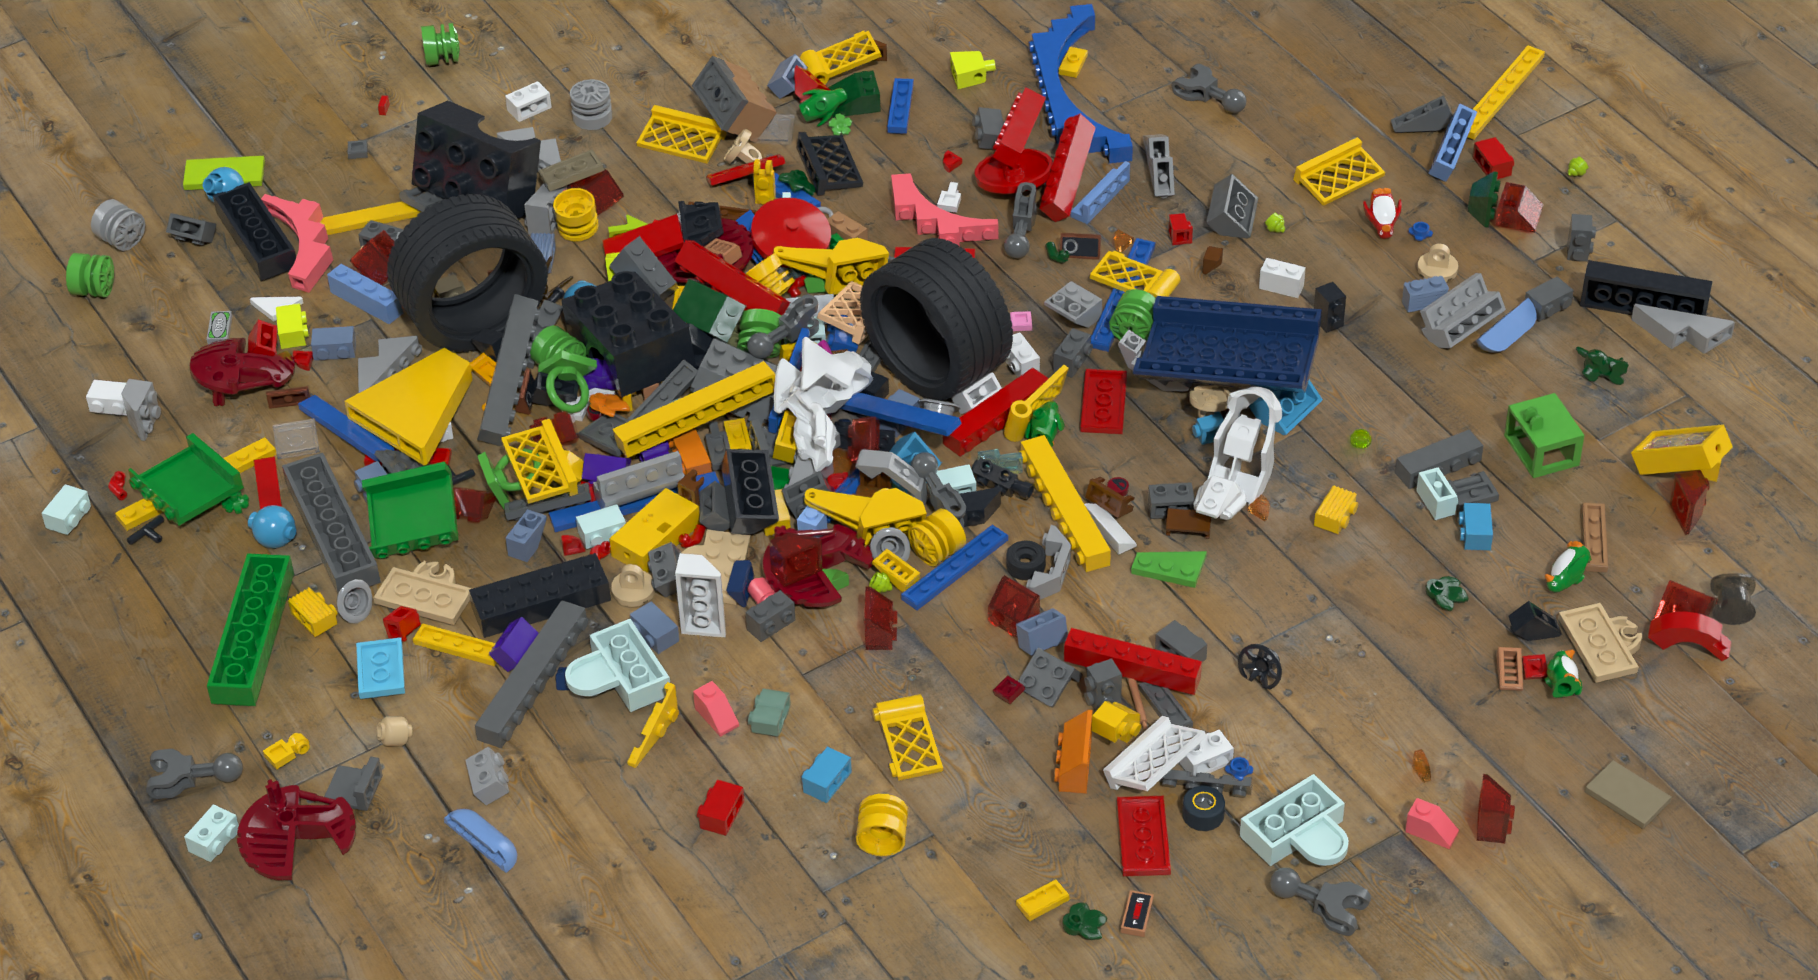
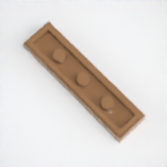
(1595, 536)

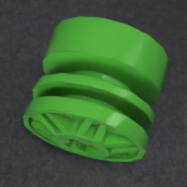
(440, 44)
(90, 275)
(1133, 313)
(758, 321)
(553, 340)

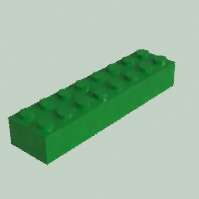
(250, 630)

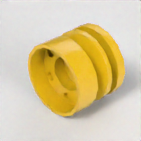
(575, 214)
(767, 274)
(937, 537)
(882, 825)

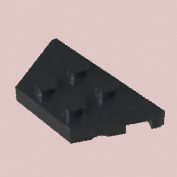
(701, 221)

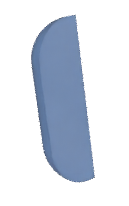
(1508, 328)
(483, 837)

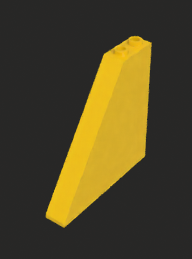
(414, 404)

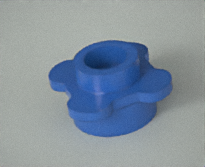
(1420, 231)
(1239, 768)

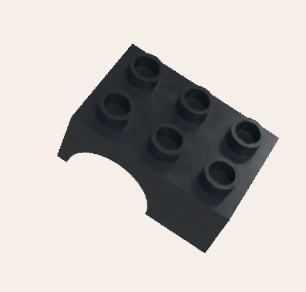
(461, 159)
(630, 329)

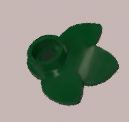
(797, 180)
(1446, 592)
(1084, 921)

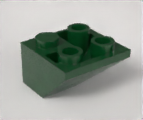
(1484, 198)

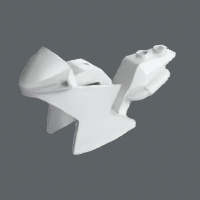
(819, 389)
(1227, 488)

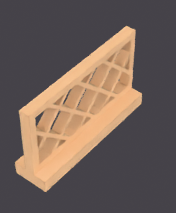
(858, 330)

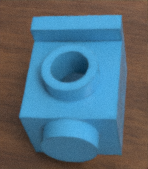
(1207, 427)

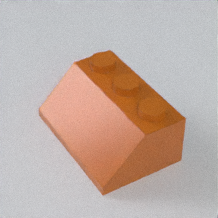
(1075, 754)

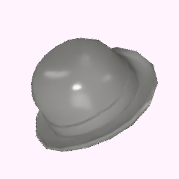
(939, 406)
(893, 540)
(354, 601)

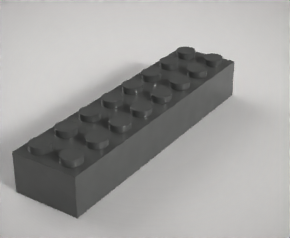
(330, 521)

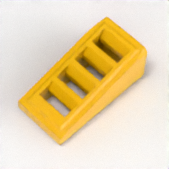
(903, 581)

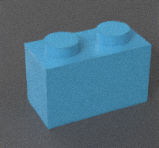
(1477, 526)
(826, 774)

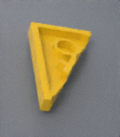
(657, 724)

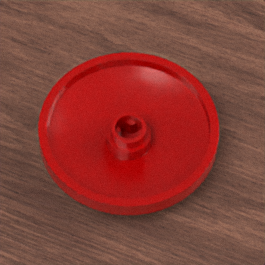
(998, 177)
(789, 224)

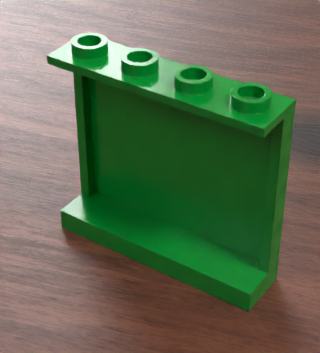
(188, 481)
(411, 510)

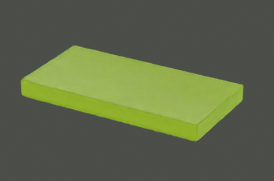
(249, 167)

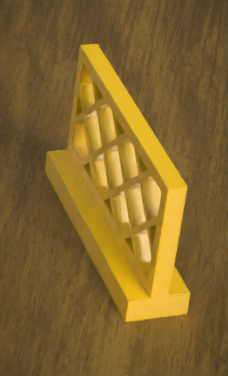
(686, 123)
(1329, 162)
(555, 453)

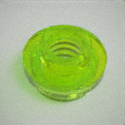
(1360, 438)

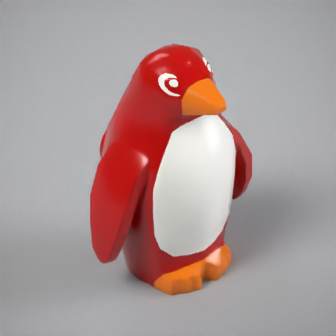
(1383, 212)

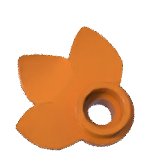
(608, 404)

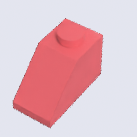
(715, 708)
(1431, 824)

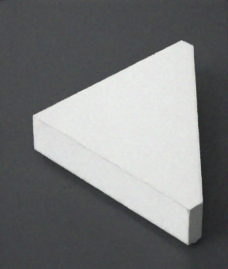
(268, 305)

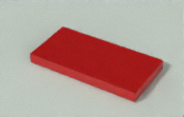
(660, 237)
(1103, 401)
(1143, 836)

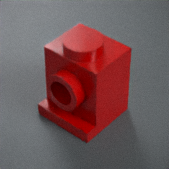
(1180, 229)
(401, 622)

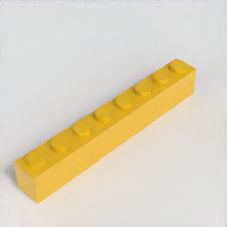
(694, 409)
(1065, 504)

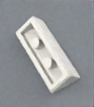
(1110, 529)

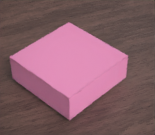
(1021, 321)

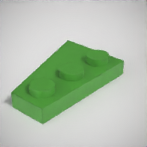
(1172, 567)

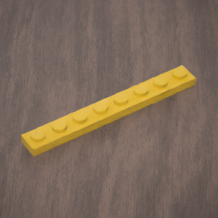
(1504, 88)
(240, 460)

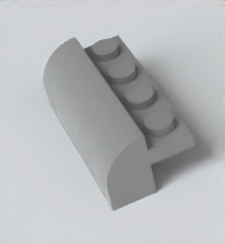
(1461, 312)
(638, 480)

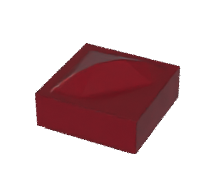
(1008, 689)

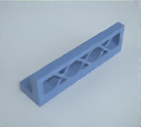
(1102, 194)

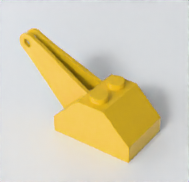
(847, 262)
(869, 515)

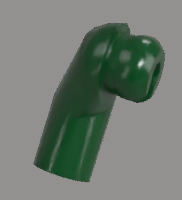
(1053, 254)

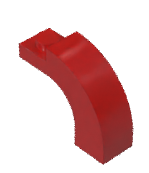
(1690, 627)

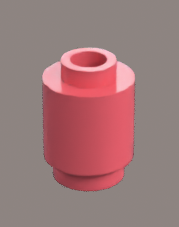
(760, 589)

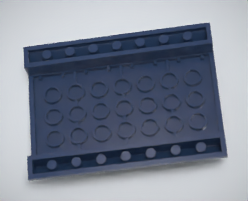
(1230, 344)

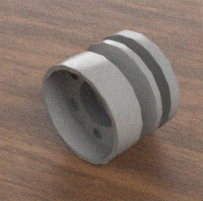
(591, 104)
(118, 225)

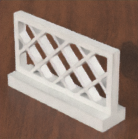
(1146, 748)

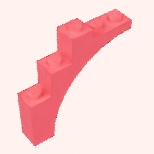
(930, 219)
(313, 253)

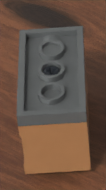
(733, 98)

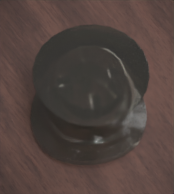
(1733, 598)

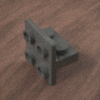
(396, 461)

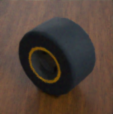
(1203, 808)

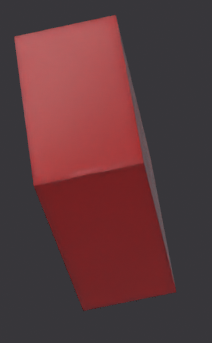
(383, 105)

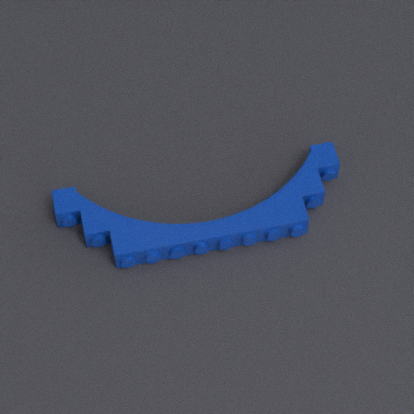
(1047, 53)

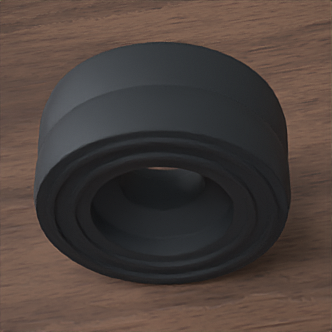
(1023, 550)

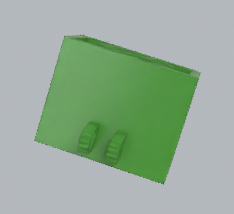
(1548, 428)

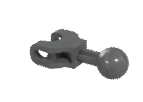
(1204, 86)
(1024, 219)
(790, 324)
(941, 495)
(181, 772)
(1328, 901)

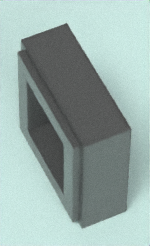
(357, 149)

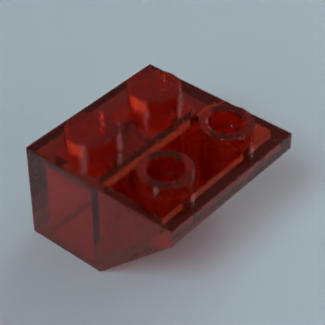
(603, 189)
(1518, 208)
(373, 258)
(563, 424)

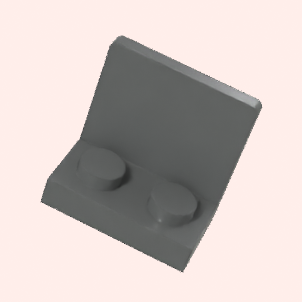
(764, 440)
(1047, 677)
(356, 784)

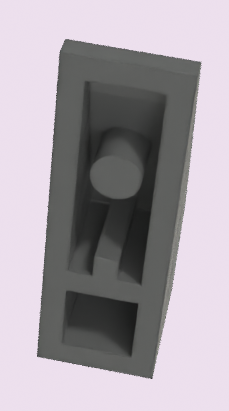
(1428, 117)

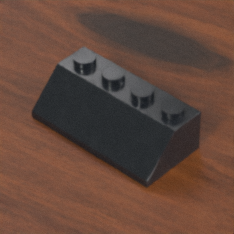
(749, 490)

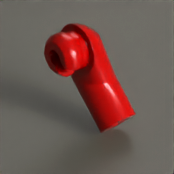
(794, 290)
(116, 485)
(695, 539)
(601, 550)

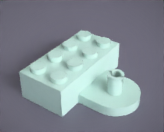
(620, 662)
(1299, 820)

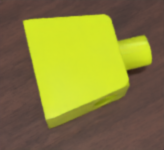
(969, 68)

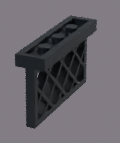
(815, 164)

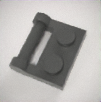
(419, 202)
(1474, 490)

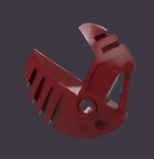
(732, 233)
(225, 365)
(836, 548)
(279, 818)

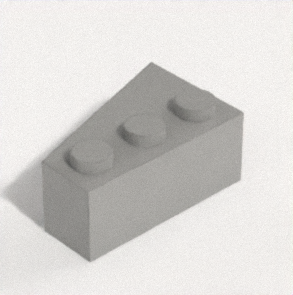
(540, 211)

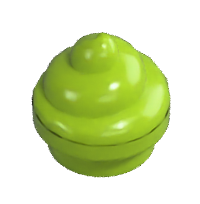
(1577, 167)
(1275, 223)
(880, 582)

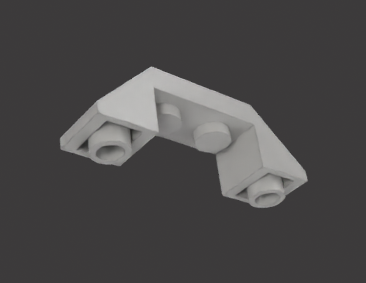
(1131, 350)
(875, 462)
(1058, 547)

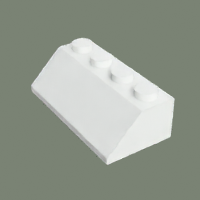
(699, 597)

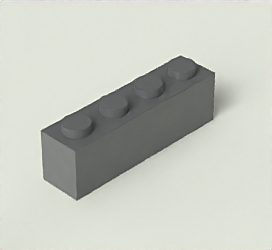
(1446, 454)

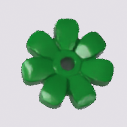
(236, 502)

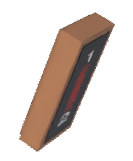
(1137, 913)

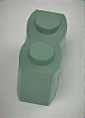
(769, 712)

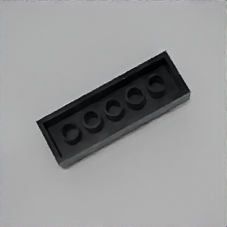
(255, 231)
(1621, 287)
(539, 593)

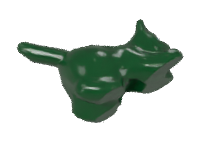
(1600, 364)

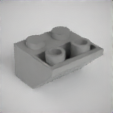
(1076, 304)
(141, 406)

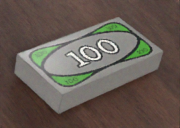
(219, 326)

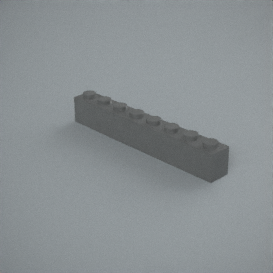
(508, 370)
(531, 674)

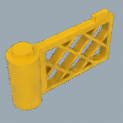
(820, 66)
(1160, 285)
(1022, 411)
(903, 713)

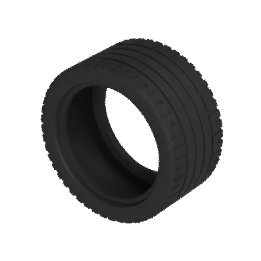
(442, 238)
(936, 318)

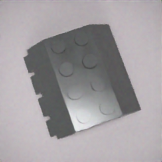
(724, 361)

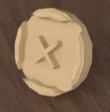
(742, 149)
(1438, 263)
(1209, 399)
(632, 586)

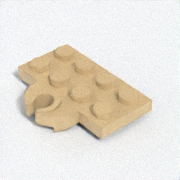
(721, 551)
(430, 594)
(1602, 641)

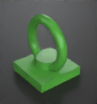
(567, 368)
(497, 478)

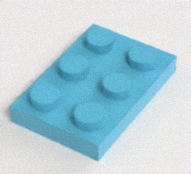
(380, 668)

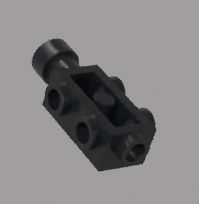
(993, 478)

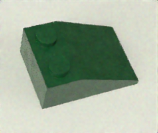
(862, 94)
(708, 310)

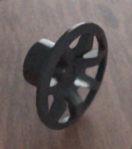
(1263, 664)

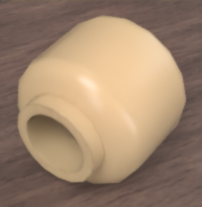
(394, 731)

